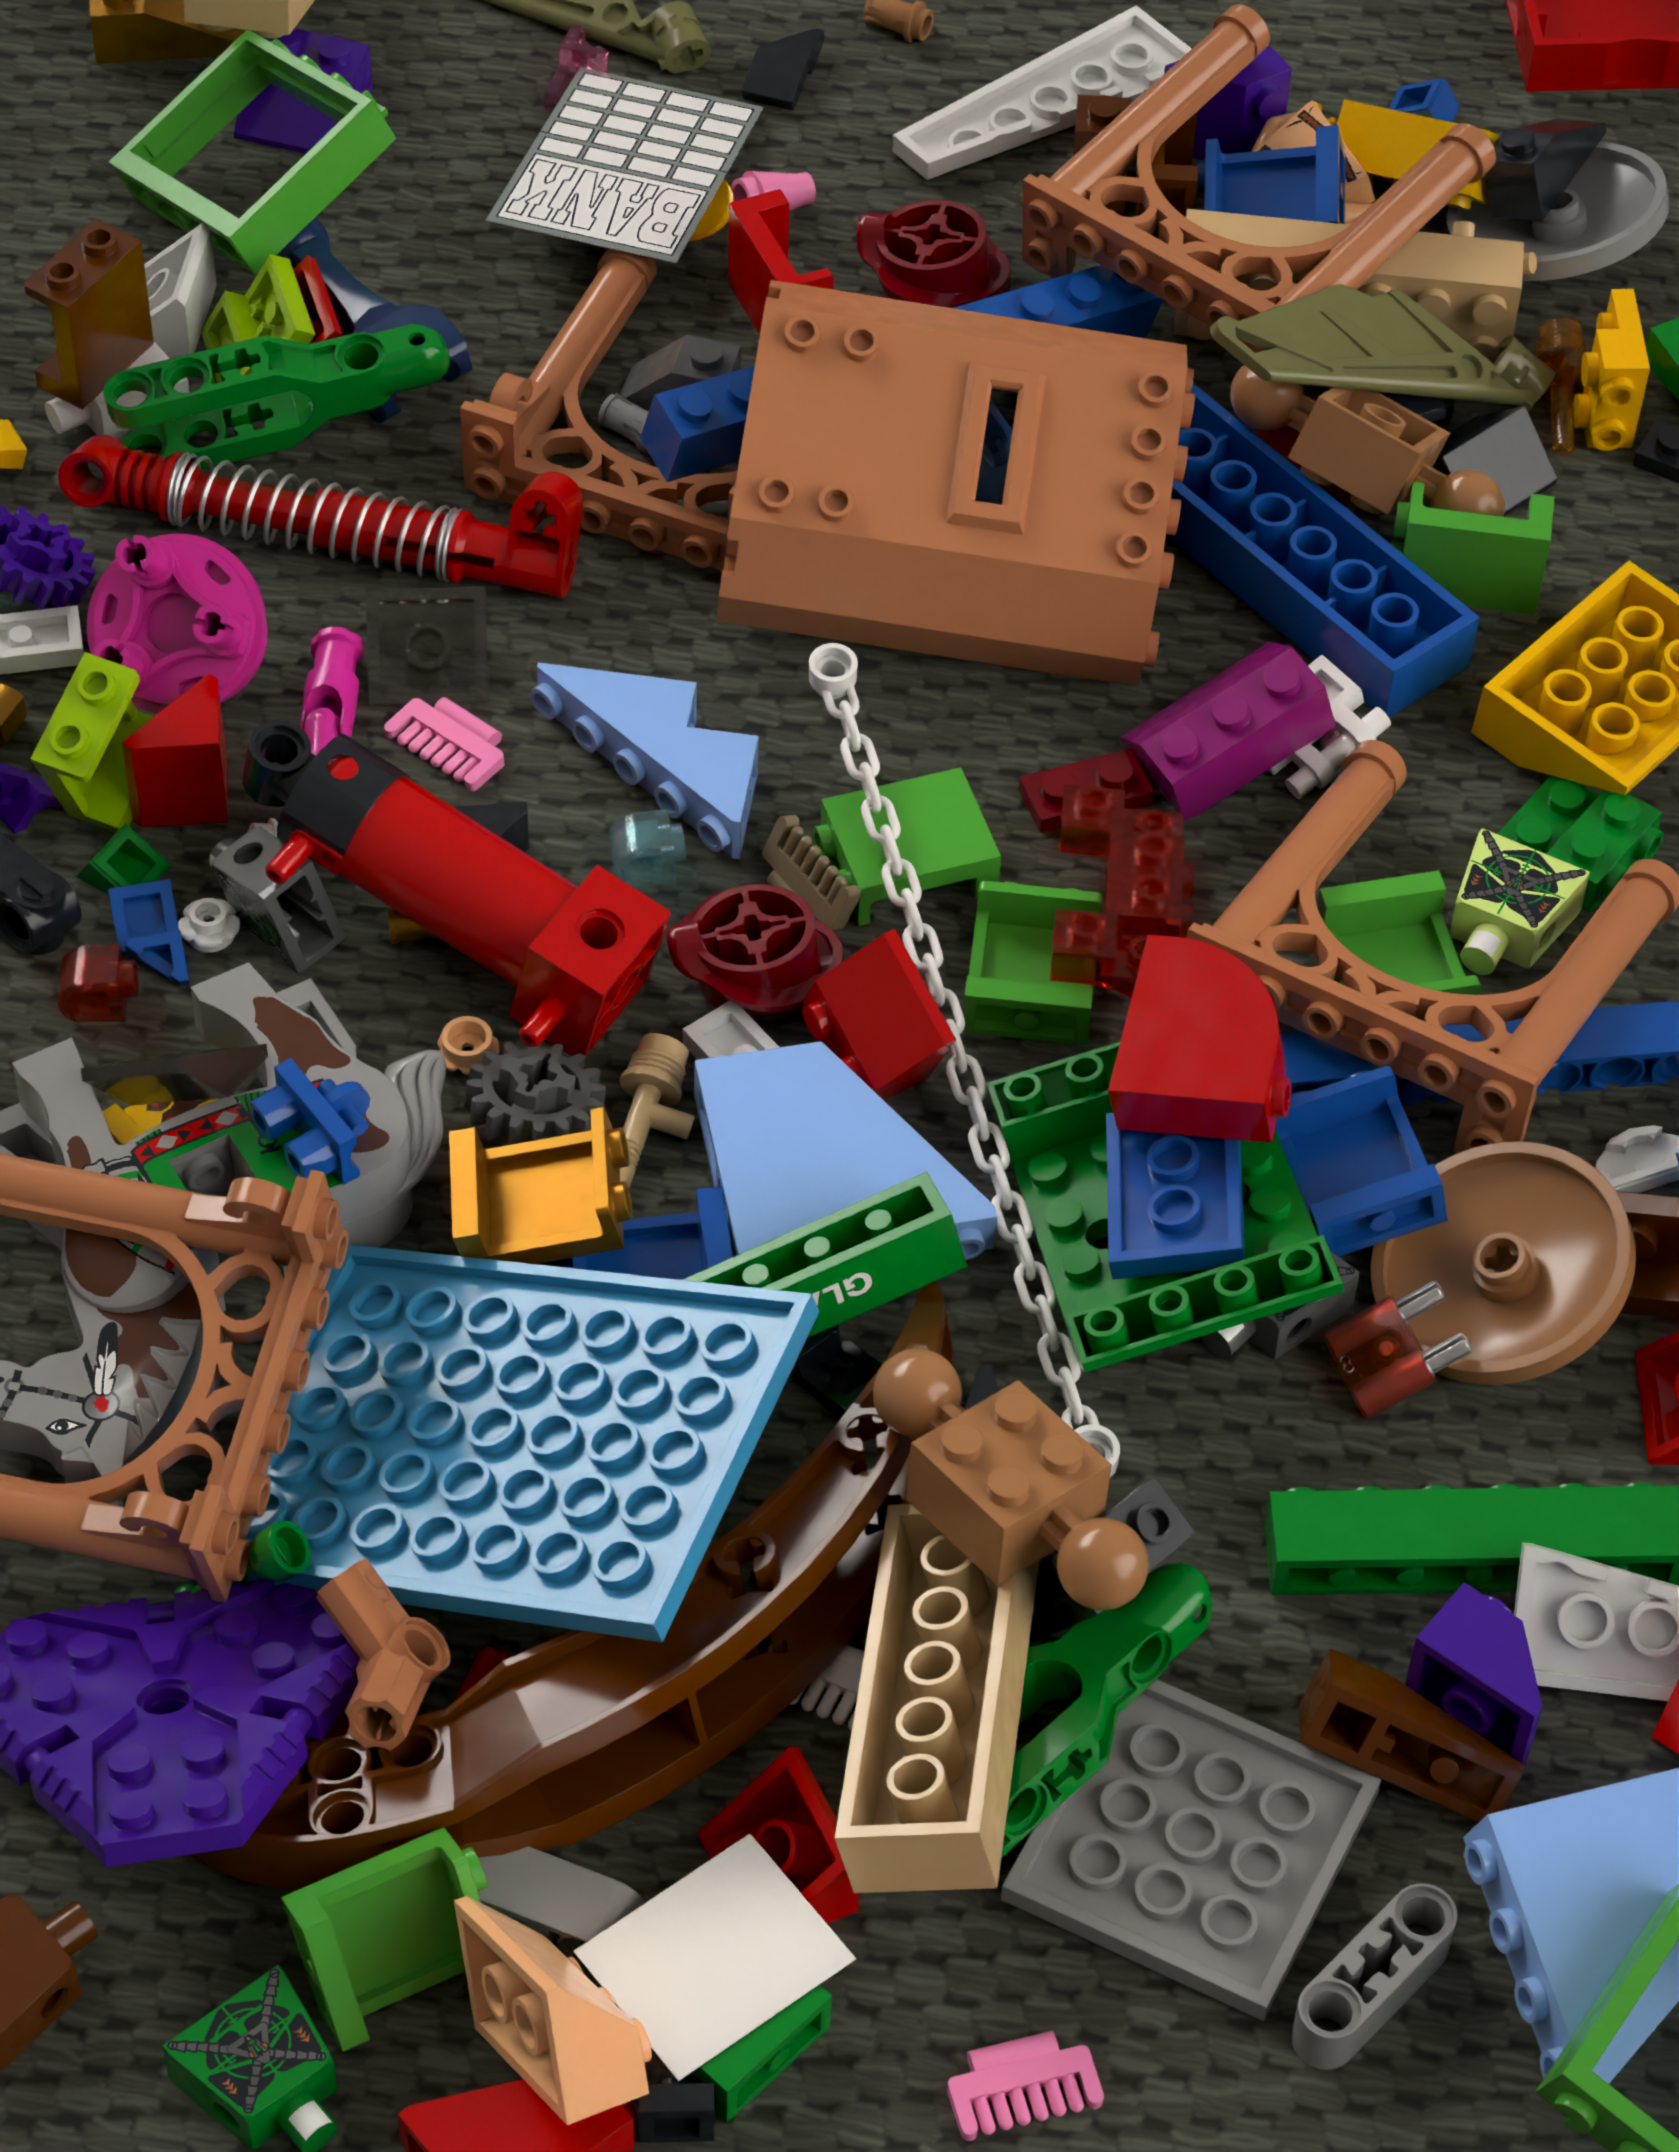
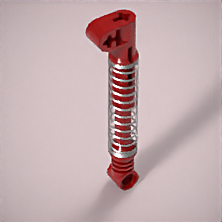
(448, 543)

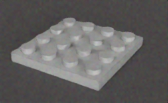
(1197, 1847)

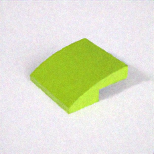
(268, 308)

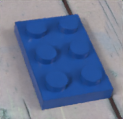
(1172, 1202)

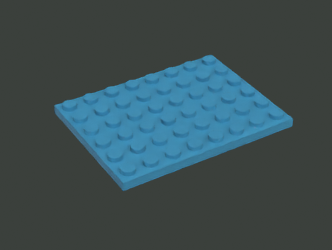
(528, 1433)

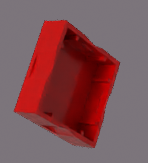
(1596, 44)

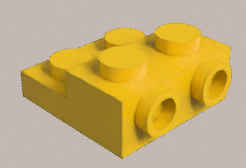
(1613, 376)

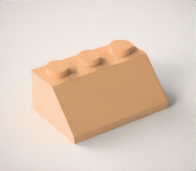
(549, 2016)

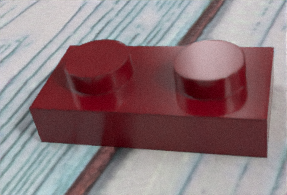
(1117, 770)

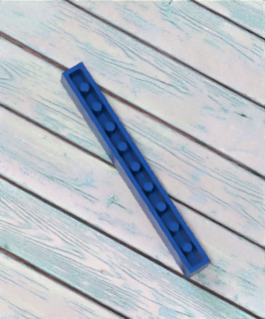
(705, 421)

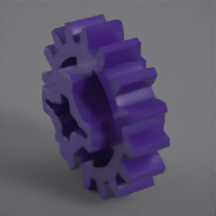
(42, 561)

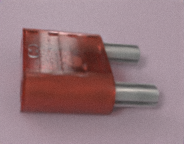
(1382, 1354)

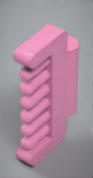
(455, 729)
(1017, 2068)

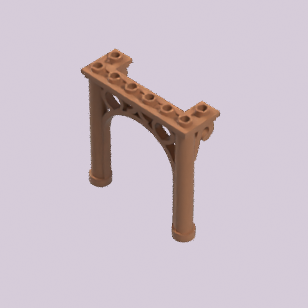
(1070, 217)
(511, 439)
(1377, 1013)
(261, 1229)

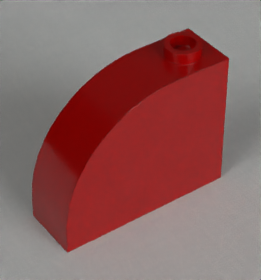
(1199, 1047)

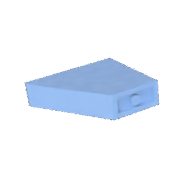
(806, 1137)
(1570, 1897)

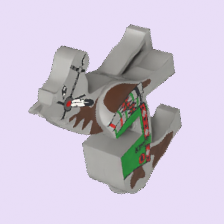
(128, 1302)

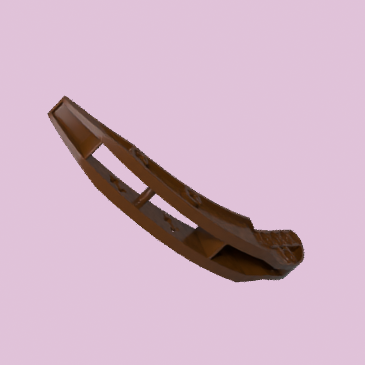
(611, 1721)

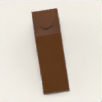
(1403, 1738)

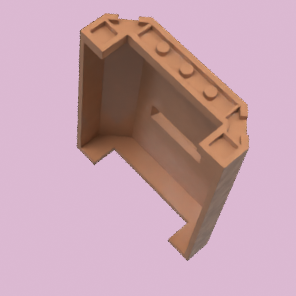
(867, 473)

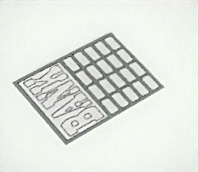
(626, 165)

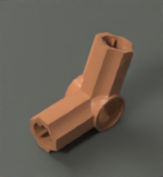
(394, 1650)

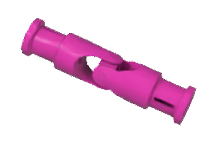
(331, 686)

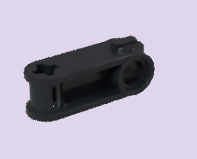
(34, 902)

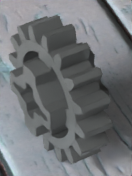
(532, 1093)

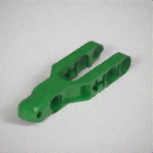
(290, 390)
(1114, 1662)

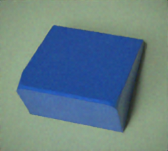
(1427, 99)

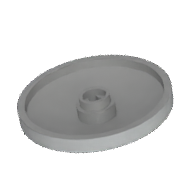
(1598, 220)

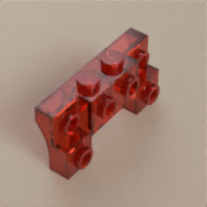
(1141, 889)

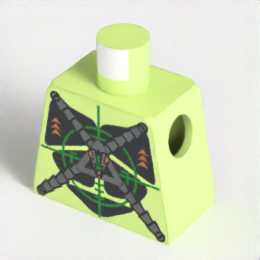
(1513, 903)

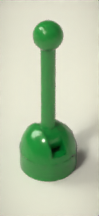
(274, 1554)

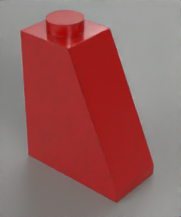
(510, 2120)

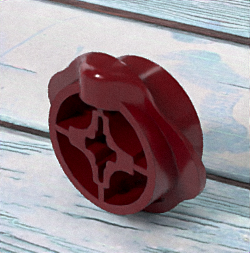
(933, 254)
(754, 948)

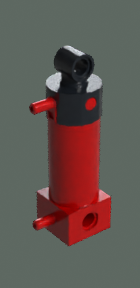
(562, 945)

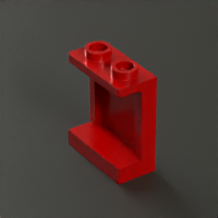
(760, 252)

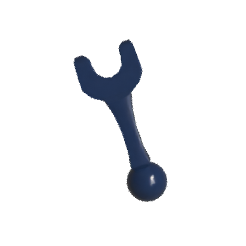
(367, 312)

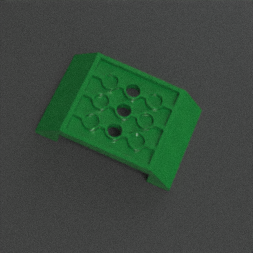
(1059, 1157)

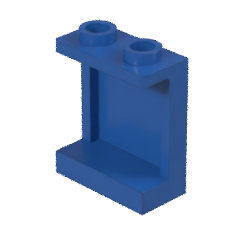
(1278, 182)
(1360, 1162)
(668, 1244)

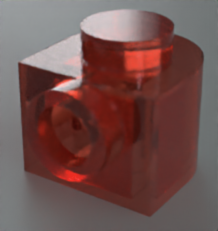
(96, 984)

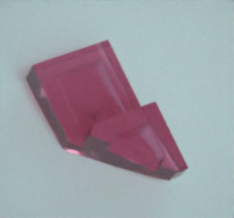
(574, 53)

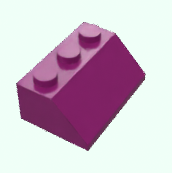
(1232, 728)

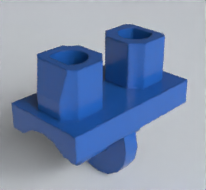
(324, 1116)

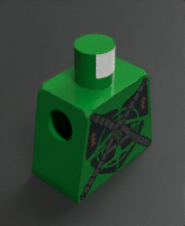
(258, 2066)

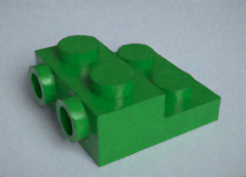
(1588, 831)

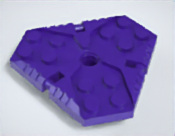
(170, 1716)

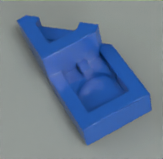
(149, 928)

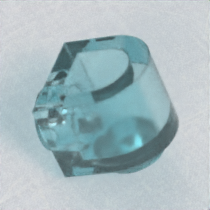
(646, 848)

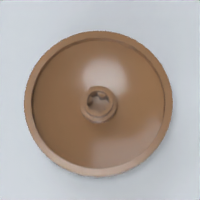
(1526, 1261)

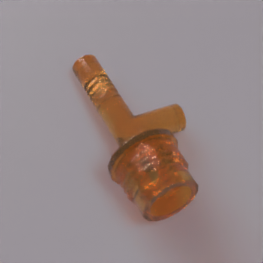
(1562, 349)

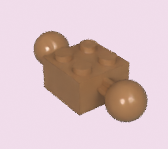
(1363, 446)
(1009, 1481)

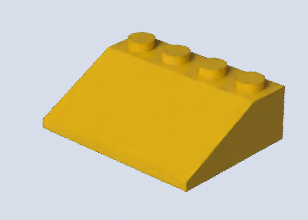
(1594, 690)

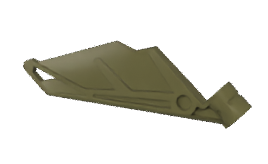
(665, 36)
(1380, 346)

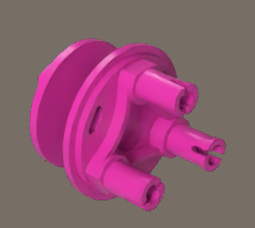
(175, 615)

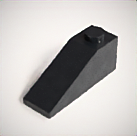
(1538, 165)

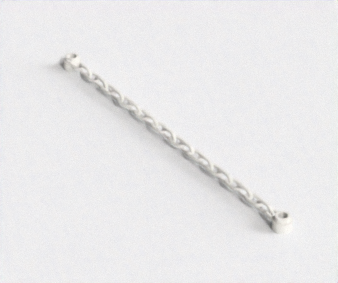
(842, 662)

